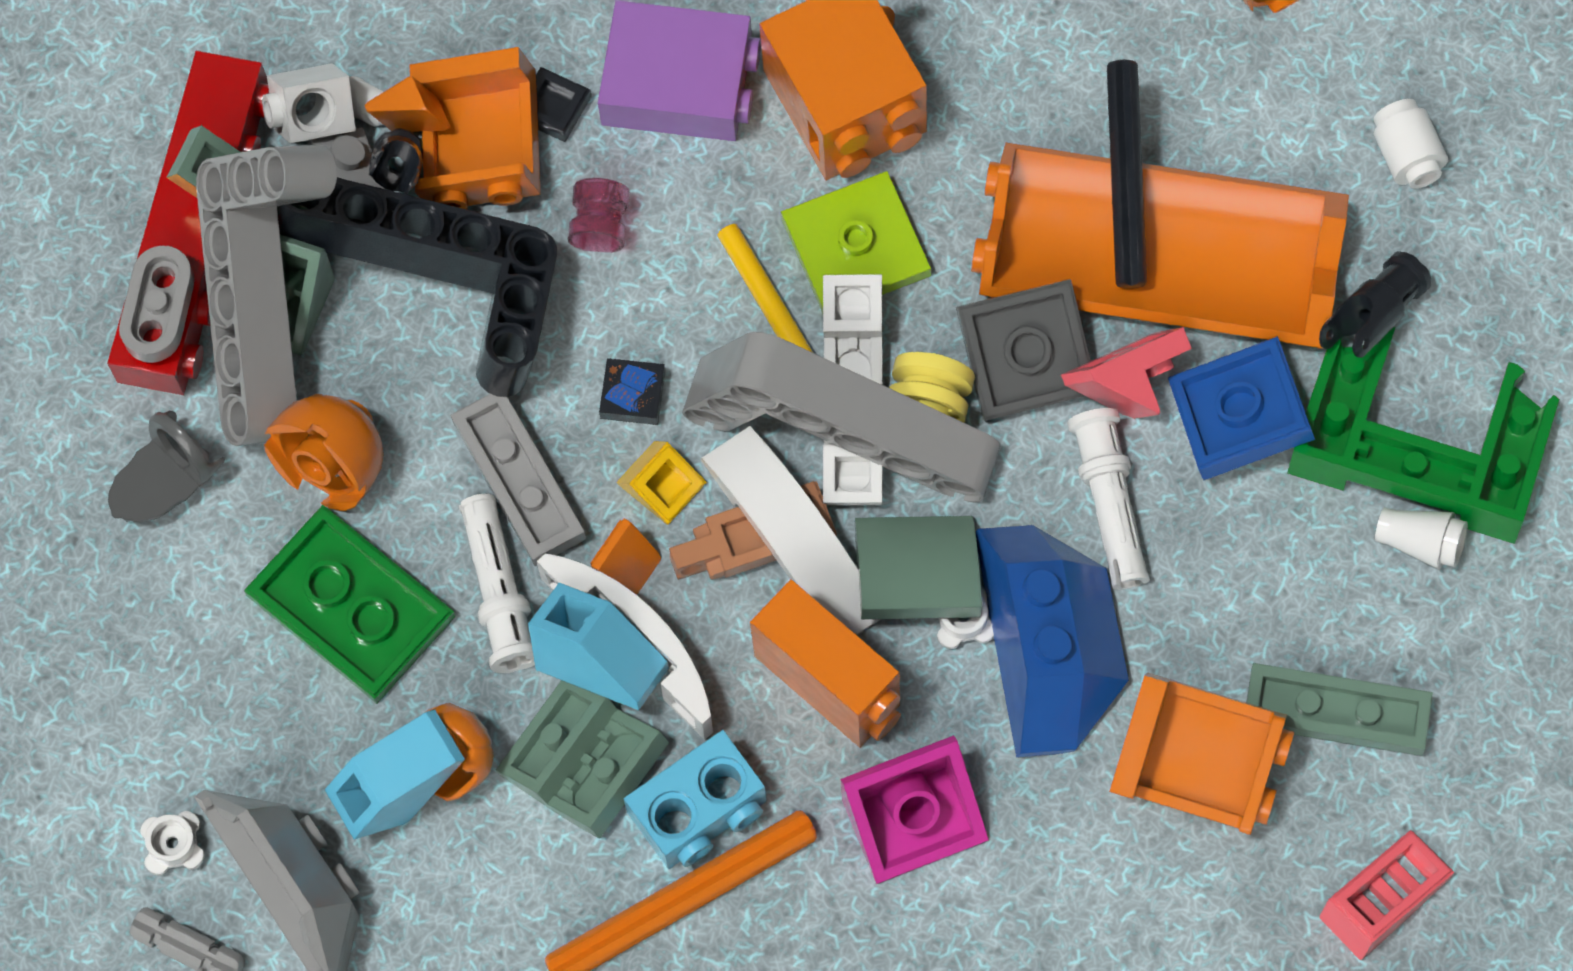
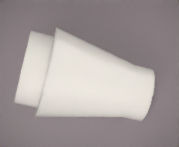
(1425, 535)

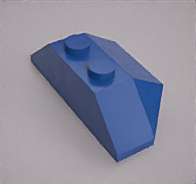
(1051, 637)

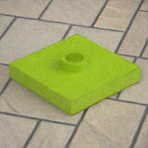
(857, 233)

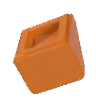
(408, 107)
(627, 556)

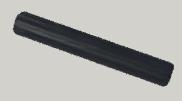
(1126, 174)

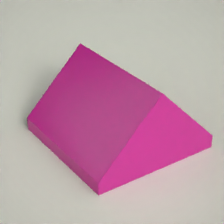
(913, 809)

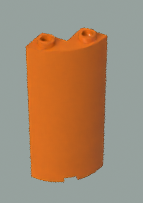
(1217, 246)

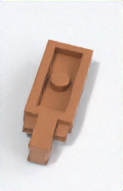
(730, 543)

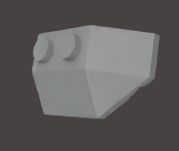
(289, 875)

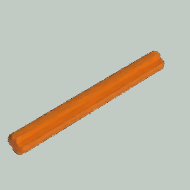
(684, 895)

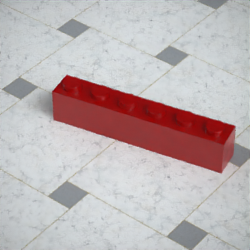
(226, 100)

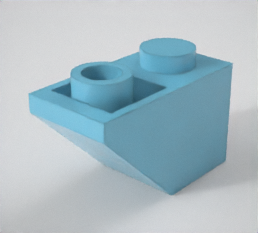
(594, 647)
(394, 776)

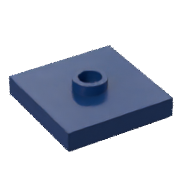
(1241, 408)

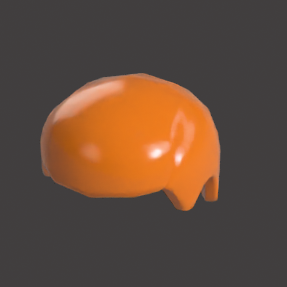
(474, 745)

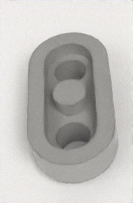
(156, 307)

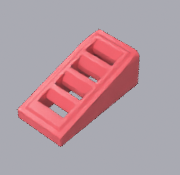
(1358, 920)

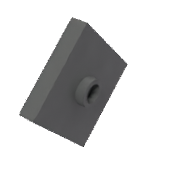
(1022, 347)

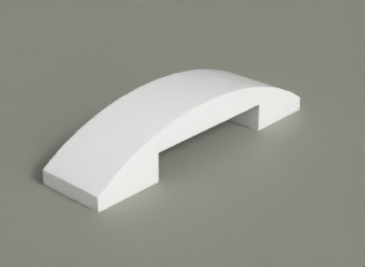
(855, 342)
(788, 524)
(683, 685)

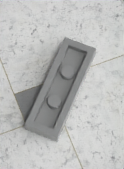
(518, 477)

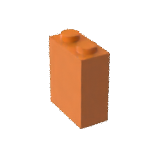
(827, 664)

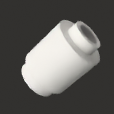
(1409, 143)

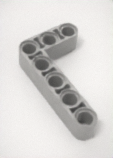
(246, 277)
(843, 408)

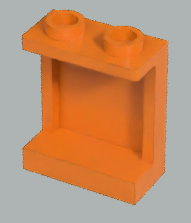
(492, 133)
(1201, 753)

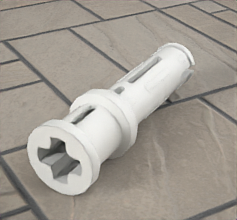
(1105, 472)
(502, 608)

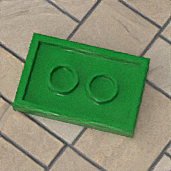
(349, 603)

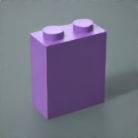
(678, 71)

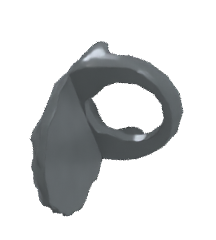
(160, 472)

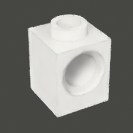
(332, 108)

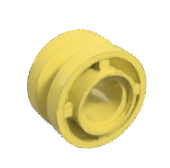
(934, 382)

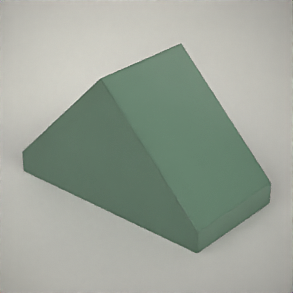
(307, 286)

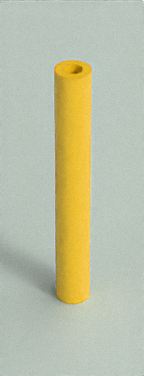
(761, 286)

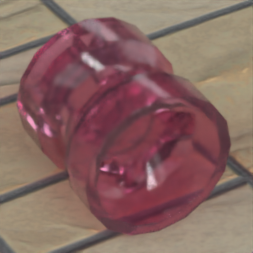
(599, 212)

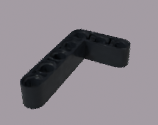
(442, 257)

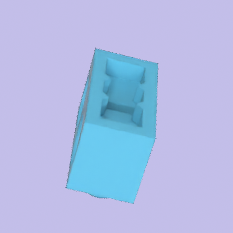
(685, 789)

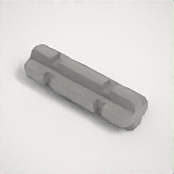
(183, 943)

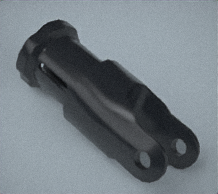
(400, 144)
(1377, 304)

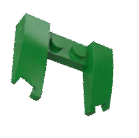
(1484, 489)

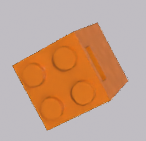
(844, 81)

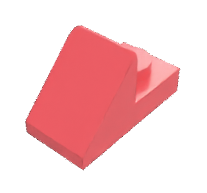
(1122, 376)

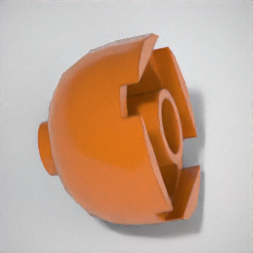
(323, 439)

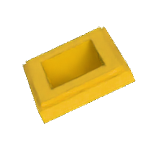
(662, 481)

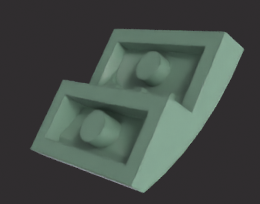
(918, 567)
(582, 757)

